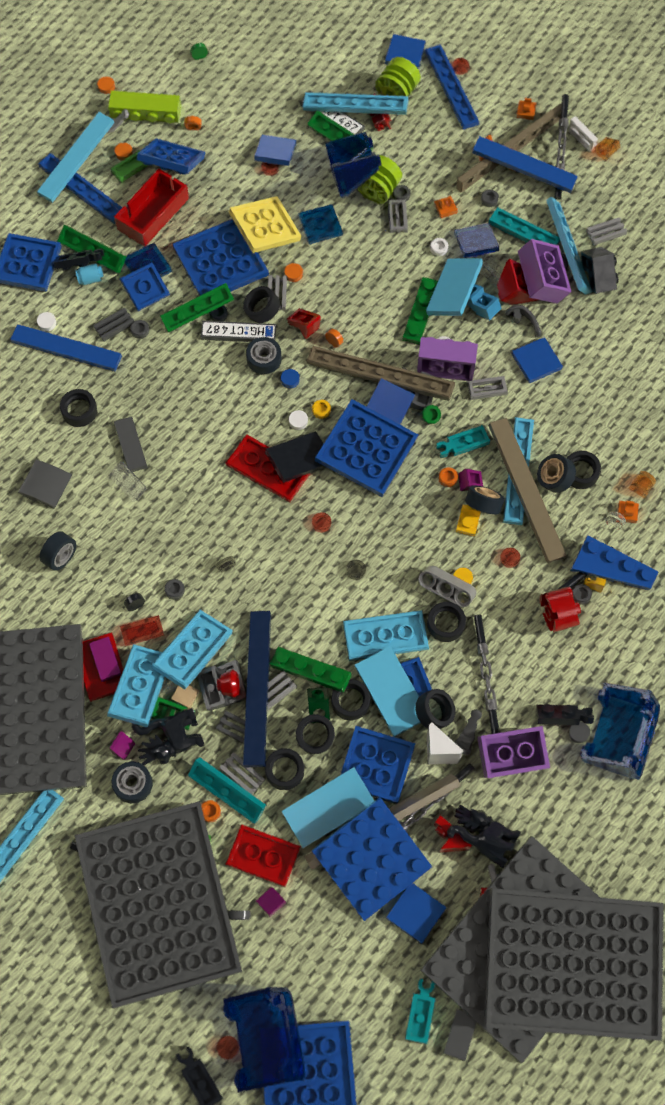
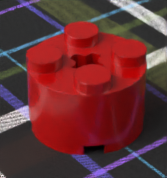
(560, 609)

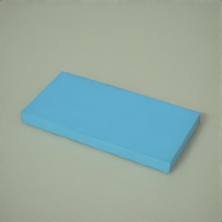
(454, 287)
(371, 635)
(192, 649)
(137, 688)
(390, 690)
(328, 807)

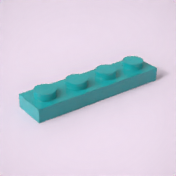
(520, 228)
(227, 790)

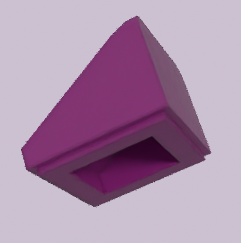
(469, 478)
(122, 745)
(271, 901)

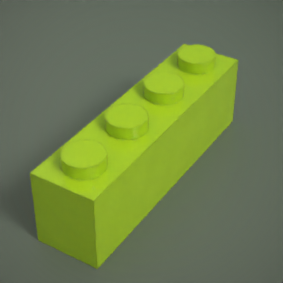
(145, 106)

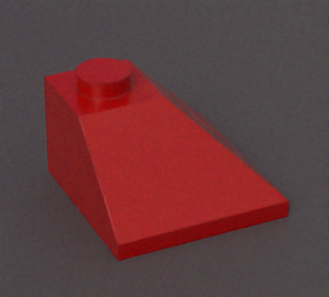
(512, 284)

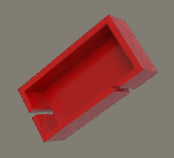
(151, 207)

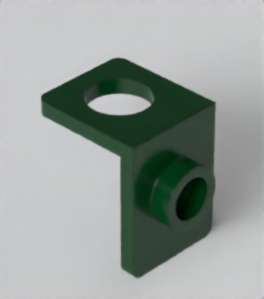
(318, 700)

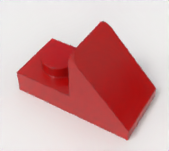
(306, 321)
(453, 844)

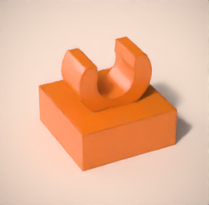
(526, 109)
(445, 207)
(629, 510)

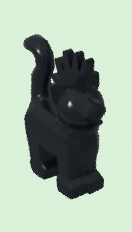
(176, 741)
(492, 836)

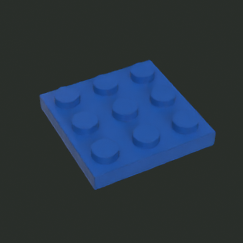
(171, 156)
(28, 262)
(380, 762)

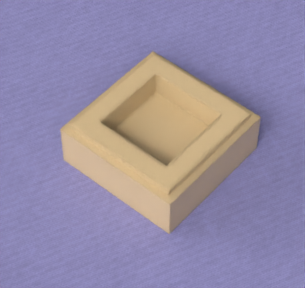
(185, 697)

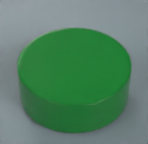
(199, 51)
(431, 414)

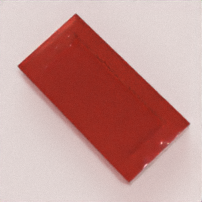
(142, 630)

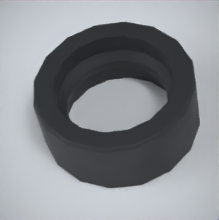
(254, 297)
(78, 394)
(593, 461)
(446, 636)
(444, 701)
(352, 715)
(330, 732)
(287, 753)

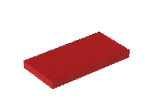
(252, 462)

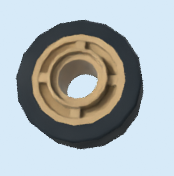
(556, 473)
(484, 499)

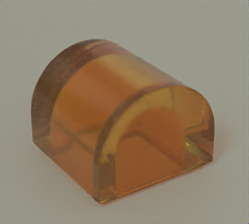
(607, 147)
(643, 484)

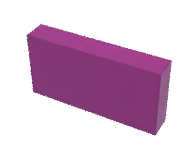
(105, 659)

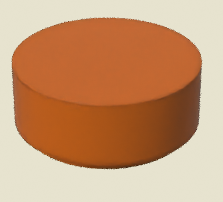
(106, 85)
(192, 123)
(123, 151)
(293, 272)
(334, 337)
(448, 477)
(211, 811)

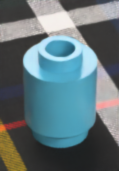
(89, 274)

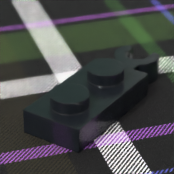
(78, 258)
(563, 714)
(199, 1080)

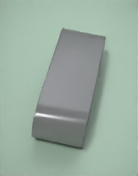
(437, 586)

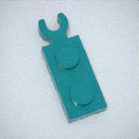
(464, 442)
(420, 1015)

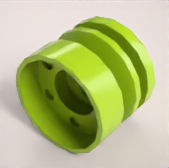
(398, 78)
(383, 182)

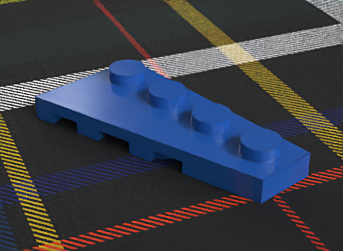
(606, 562)

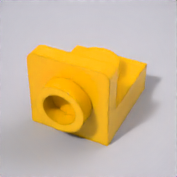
(468, 521)

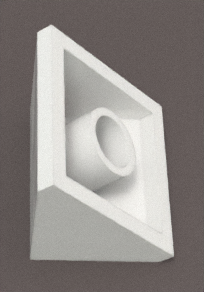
(441, 748)

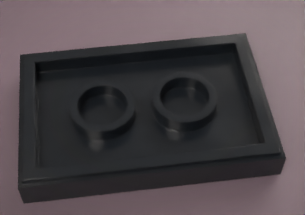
(296, 456)

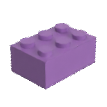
(544, 271)
(447, 358)
(513, 752)

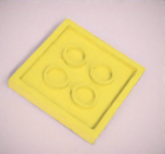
(265, 224)

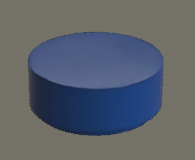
(290, 378)

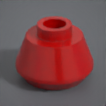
(229, 684)

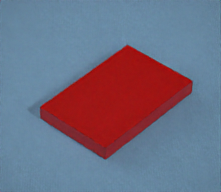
(95, 687)
(263, 855)

